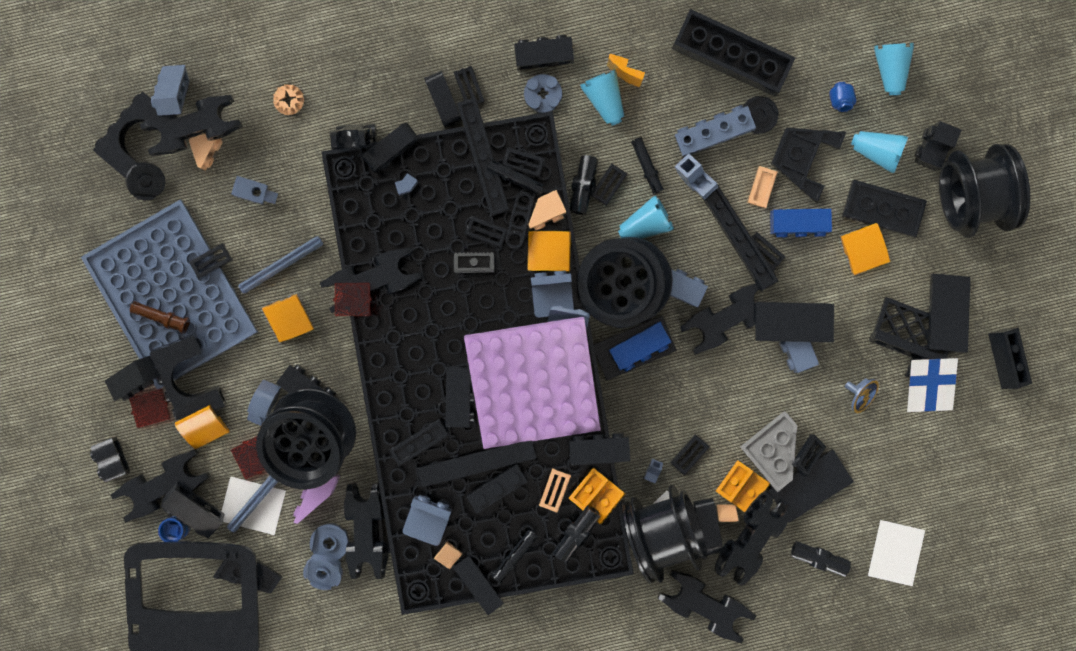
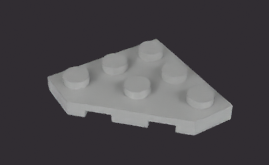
(774, 450)

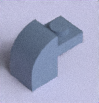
(695, 177)
(263, 402)

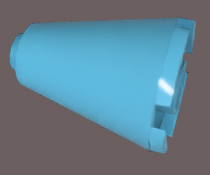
(894, 66)
(605, 96)
(880, 148)
(647, 221)

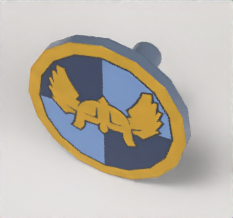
(864, 393)

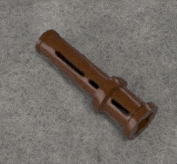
(168, 319)

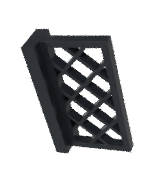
(898, 344)

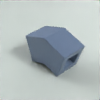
(406, 185)
(653, 471)

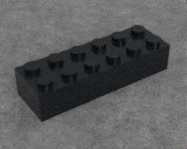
(733, 53)

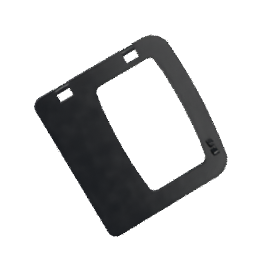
(192, 630)

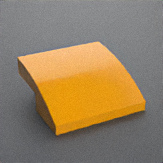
(627, 74)
(865, 248)
(549, 250)
(288, 318)
(201, 427)
(742, 486)
(598, 493)

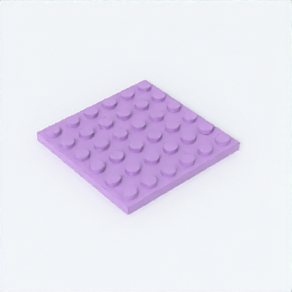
(532, 382)

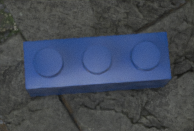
(800, 222)
(640, 347)

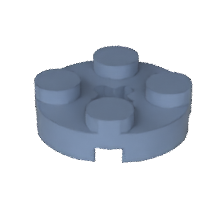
(535, 85)
(323, 533)
(323, 563)

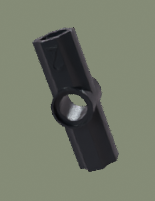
(583, 185)
(577, 534)
(820, 558)

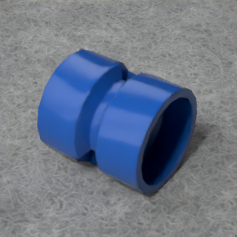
(173, 529)

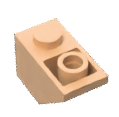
(204, 150)
(547, 208)

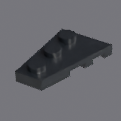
(267, 577)

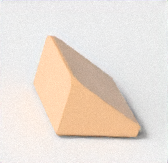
(726, 513)
(448, 555)

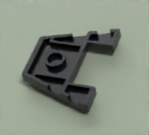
(797, 153)

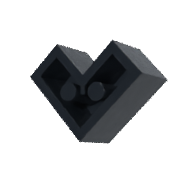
(936, 144)

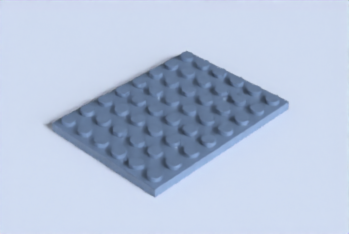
(154, 269)

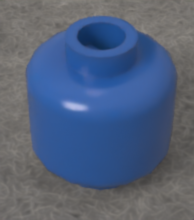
(842, 96)

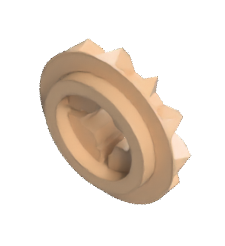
(295, 104)

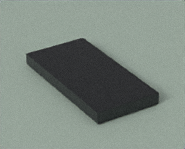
(885, 207)
(949, 313)
(794, 322)
(605, 359)
(807, 492)

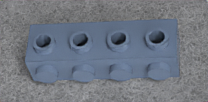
(716, 131)

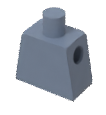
(244, 189)

